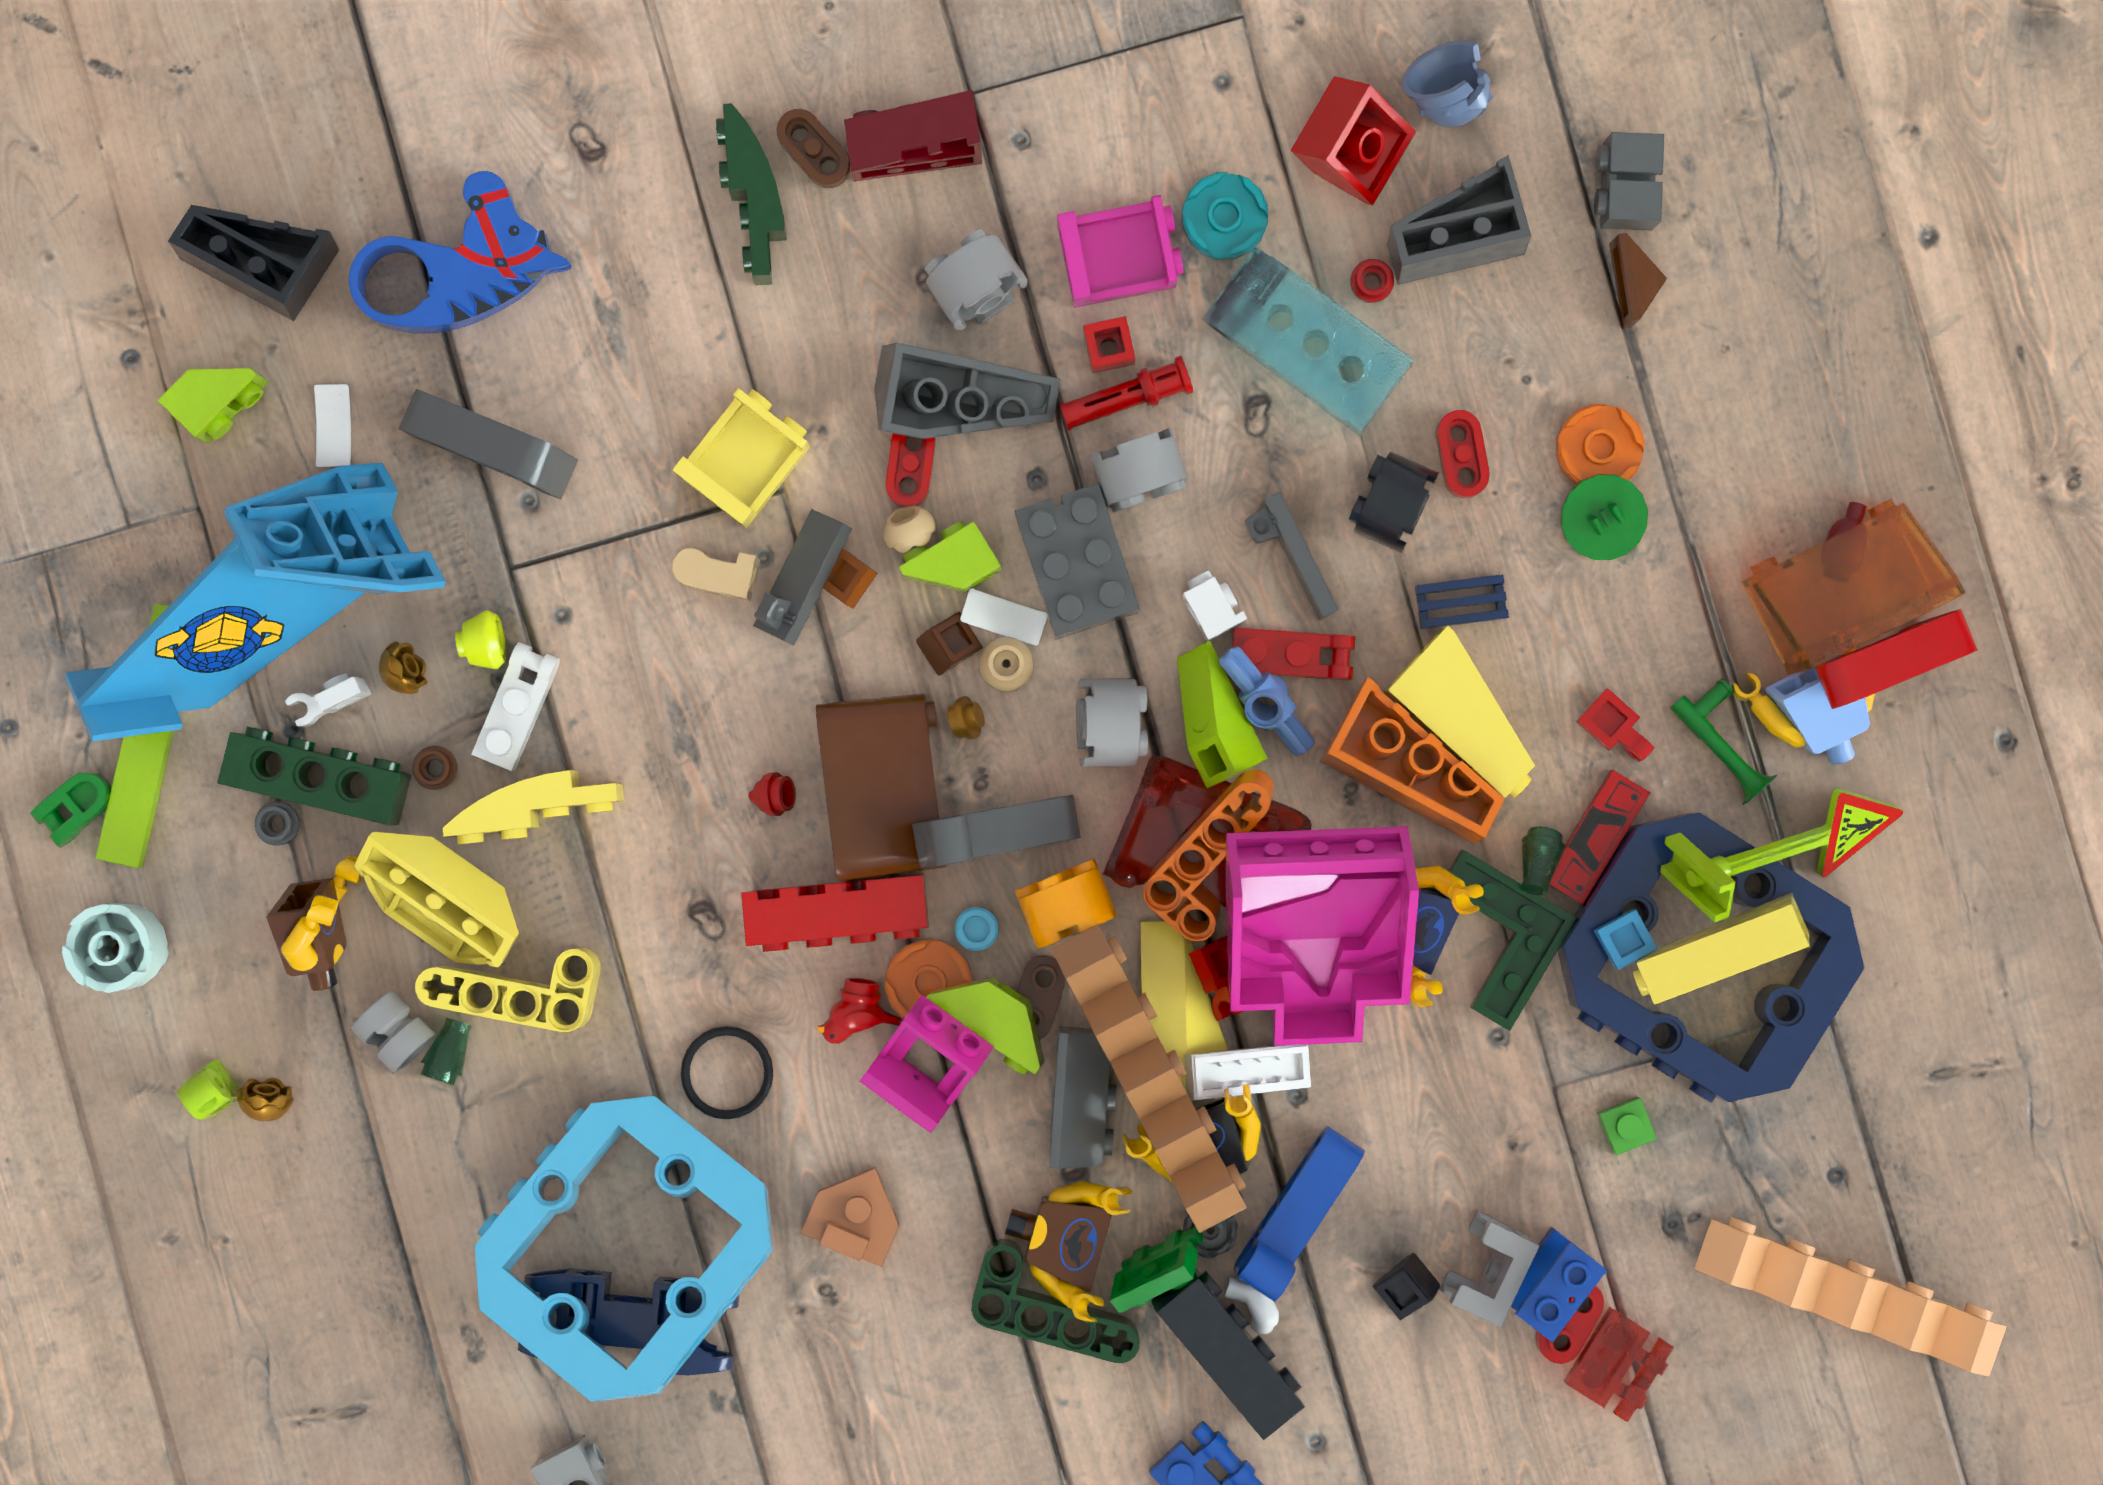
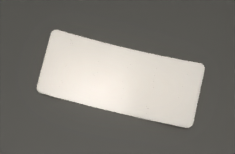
(333, 425)
(1003, 617)

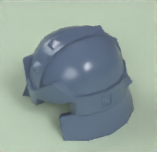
(1449, 84)

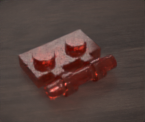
(1607, 1359)

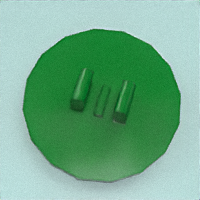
(1604, 517)

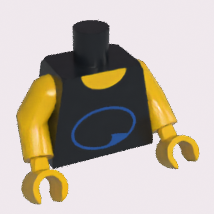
(1235, 1136)

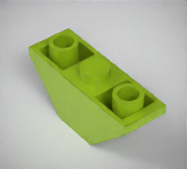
(998, 1017)

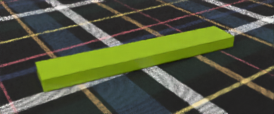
(135, 793)

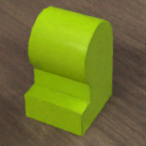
(208, 1091)

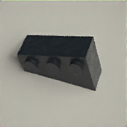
(256, 257)

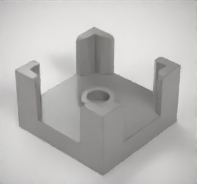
(1501, 1276)

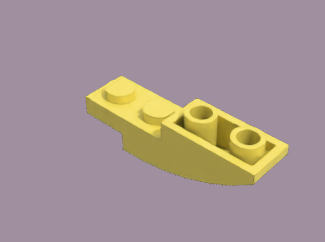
(517, 806)

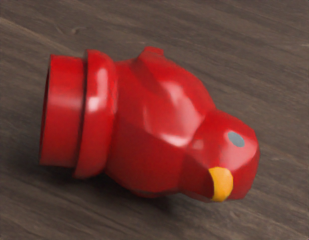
(856, 1011)

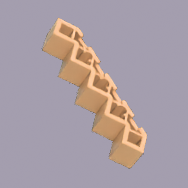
(1851, 1296)

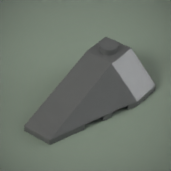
(945, 394)

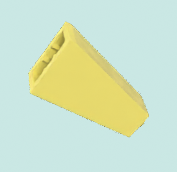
(1457, 707)
(1723, 950)

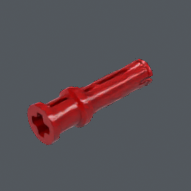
(1146, 388)

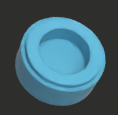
(976, 928)

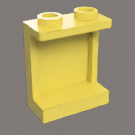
(744, 457)

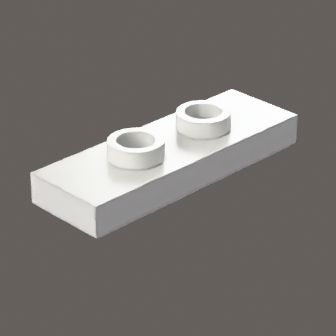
(1259, 1067)

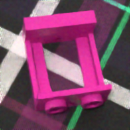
(907, 1086)

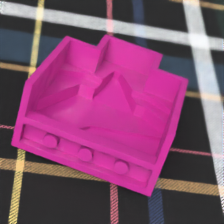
(1320, 928)

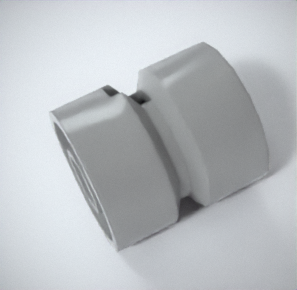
(393, 1032)

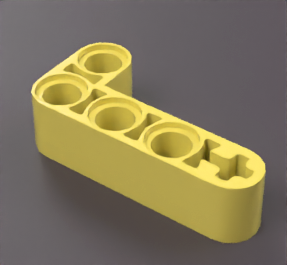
(506, 990)

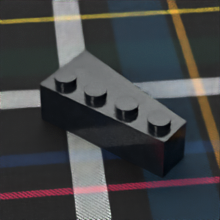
(1230, 1354)

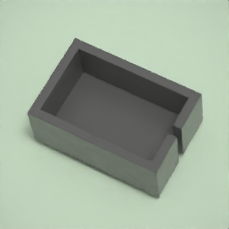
(1077, 561)

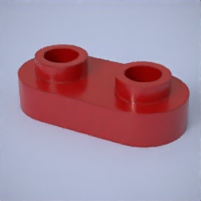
(1466, 454)
(909, 465)
(1576, 1330)

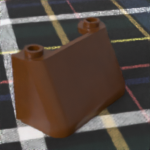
(877, 781)

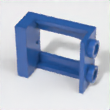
(1553, 1277)

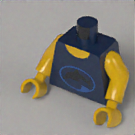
(1439, 904)

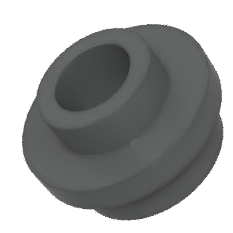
(264, 820)

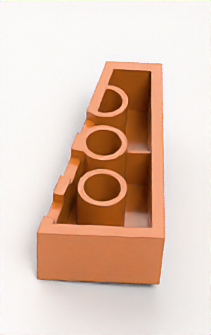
(1402, 761)

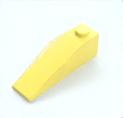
(1176, 994)

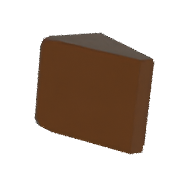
(948, 643)

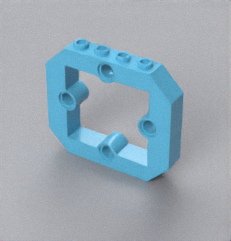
(509, 1235)

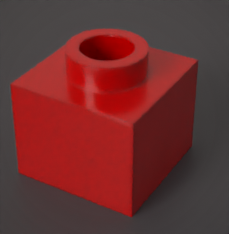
(1111, 330)

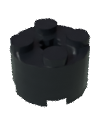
(1393, 500)

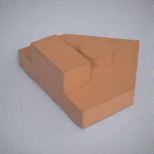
(854, 1218)

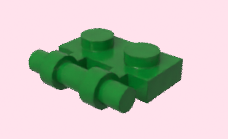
(1156, 1270)

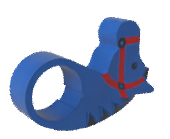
(486, 274)

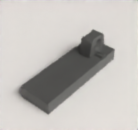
(1277, 522)
(802, 577)

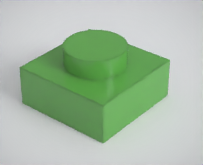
(1626, 1125)

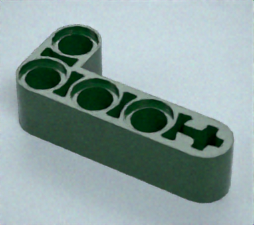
(1052, 1329)

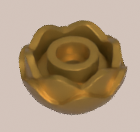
(402, 668)
(265, 1099)

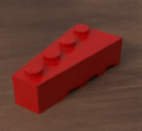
(835, 910)

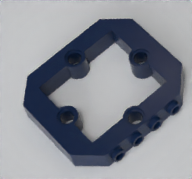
(1813, 992)

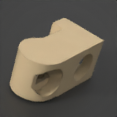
(715, 576)

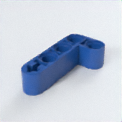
(1296, 1213)

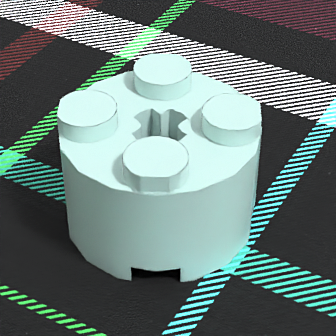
(95, 932)

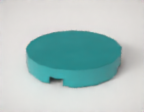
(1224, 216)

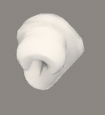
(1262, 1309)

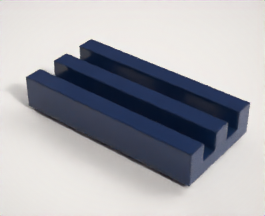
(1498, 597)

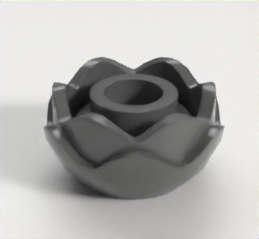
(1218, 1241)

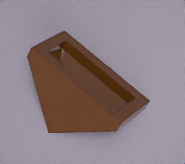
(1635, 279)

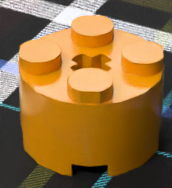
(1066, 903)

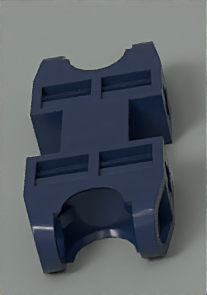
(624, 1318)

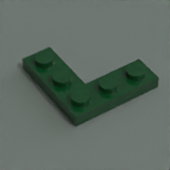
(1537, 936)

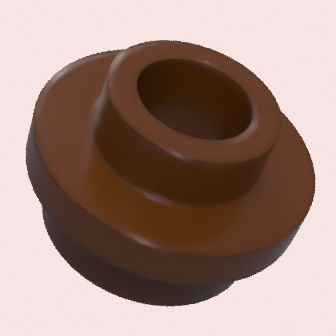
(421, 767)

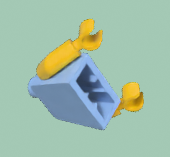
(1802, 716)

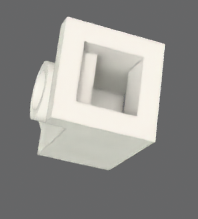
(1212, 606)

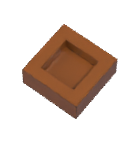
(849, 579)

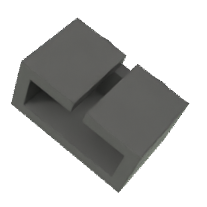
(1629, 190)

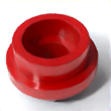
(1381, 271)

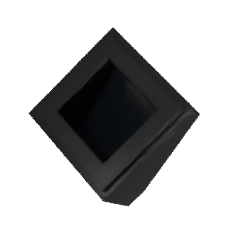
(1407, 1286)

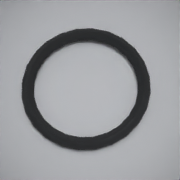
(767, 1064)

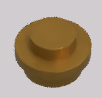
(966, 718)

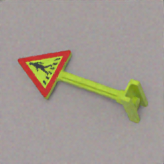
(1708, 882)

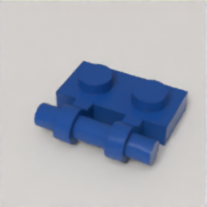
(1186, 1467)

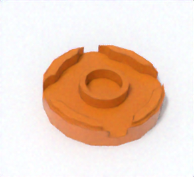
(1599, 442)
(920, 970)

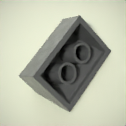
(1081, 1101)

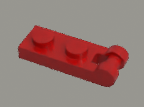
(1296, 652)

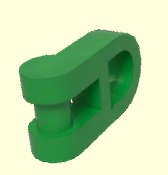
(84, 796)

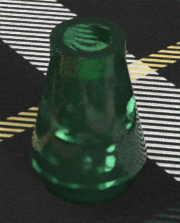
(1540, 857)
(447, 1053)

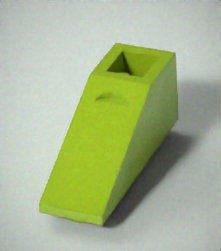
(1214, 719)

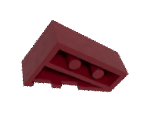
(914, 138)

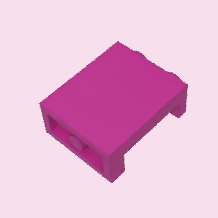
(1119, 252)

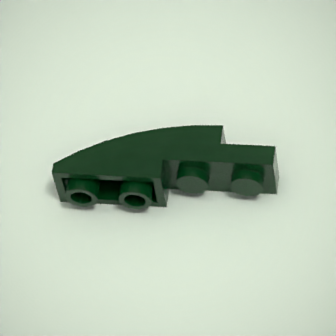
(751, 179)

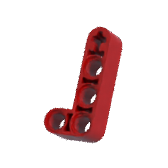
(1896, 658)

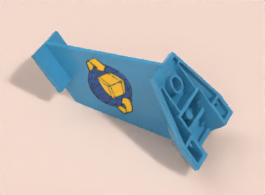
(287, 572)

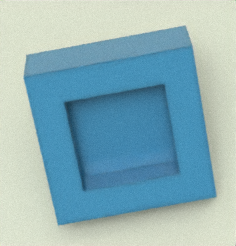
(1625, 939)

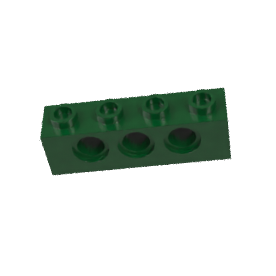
(246, 769)

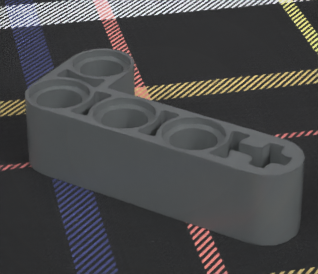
(489, 443)
(995, 831)

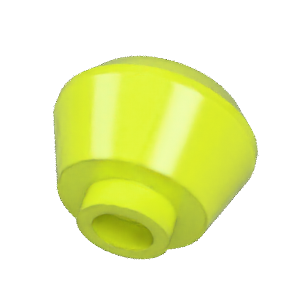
(482, 640)

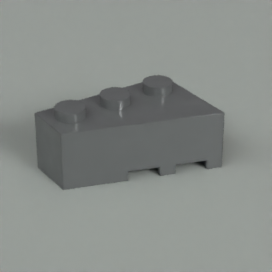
(1462, 230)

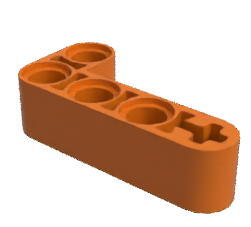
(1211, 843)

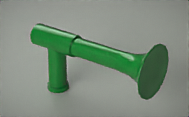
(1695, 719)

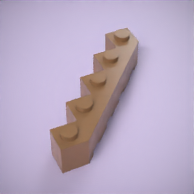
(1150, 1077)

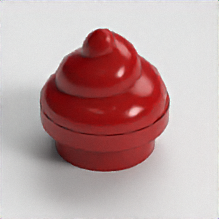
(773, 794)

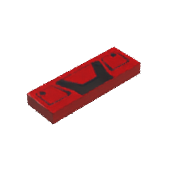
(1598, 835)

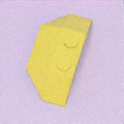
(439, 897)

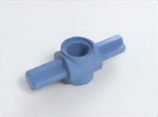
(1275, 717)

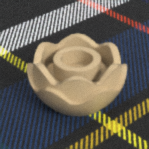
(908, 528)
(1006, 678)

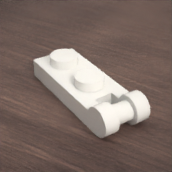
(515, 708)

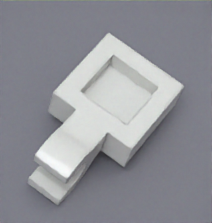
(338, 694)

